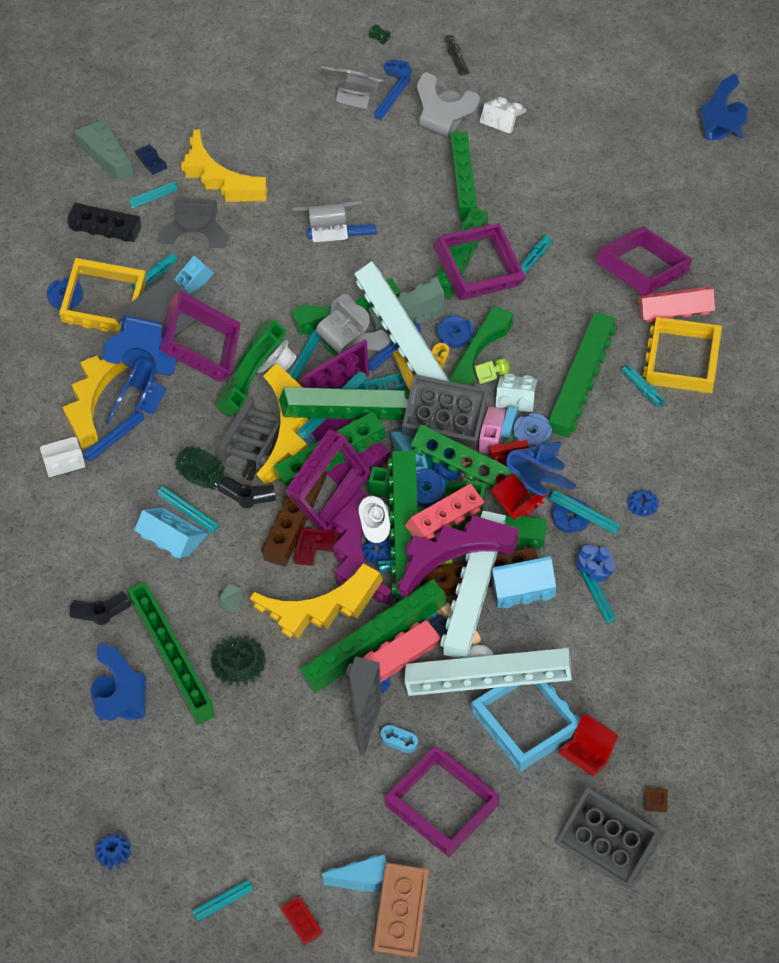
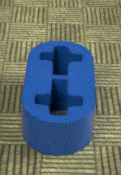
(397, 68)

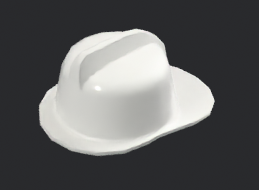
(282, 356)
(374, 519)

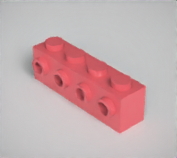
(676, 303)
(445, 512)
(405, 649)

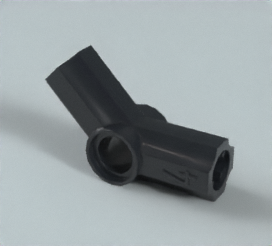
(246, 494)
(90, 611)

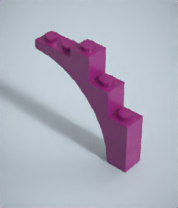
(450, 543)
(348, 547)

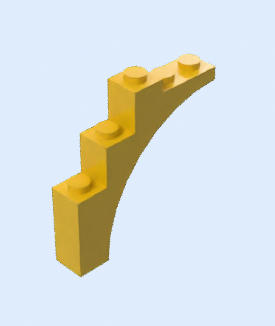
(214, 176)
(87, 392)
(288, 439)
(321, 611)

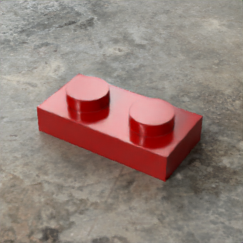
(301, 921)

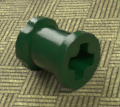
(379, 34)

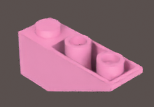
(491, 429)

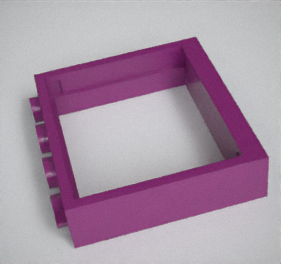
(504, 249)
(610, 253)
(209, 317)
(313, 469)
(423, 827)

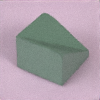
(230, 598)

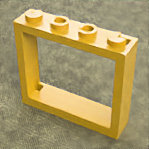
(101, 270)
(683, 328)

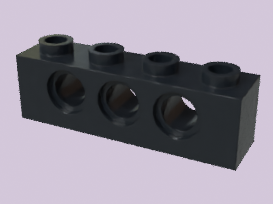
(104, 222)

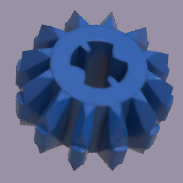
(110, 858)

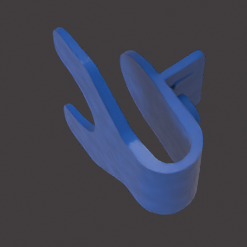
(720, 118)
(138, 340)
(142, 378)
(531, 475)
(118, 695)

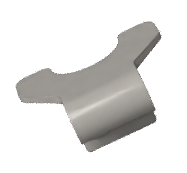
(357, 83)
(444, 111)
(328, 220)
(347, 327)

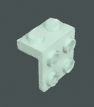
(516, 392)

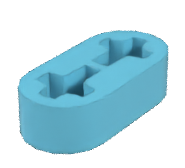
(509, 421)
(399, 739)

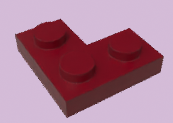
(312, 540)

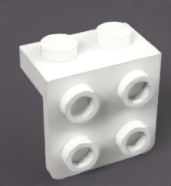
(501, 114)
(62, 456)

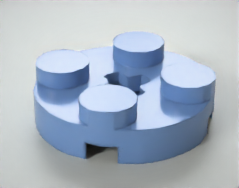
(530, 422)

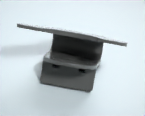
(197, 216)

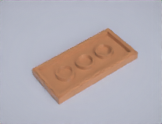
(401, 910)

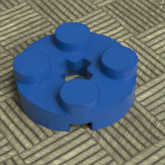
(55, 296)
(455, 322)
(434, 480)
(566, 524)
(600, 555)

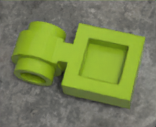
(487, 372)

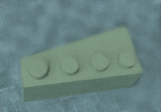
(104, 148)
(419, 304)

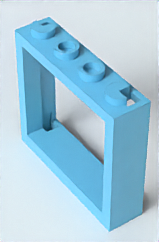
(521, 760)

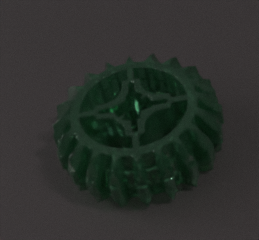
(200, 467)
(248, 665)

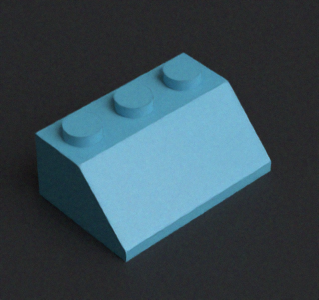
(169, 531)
(523, 582)

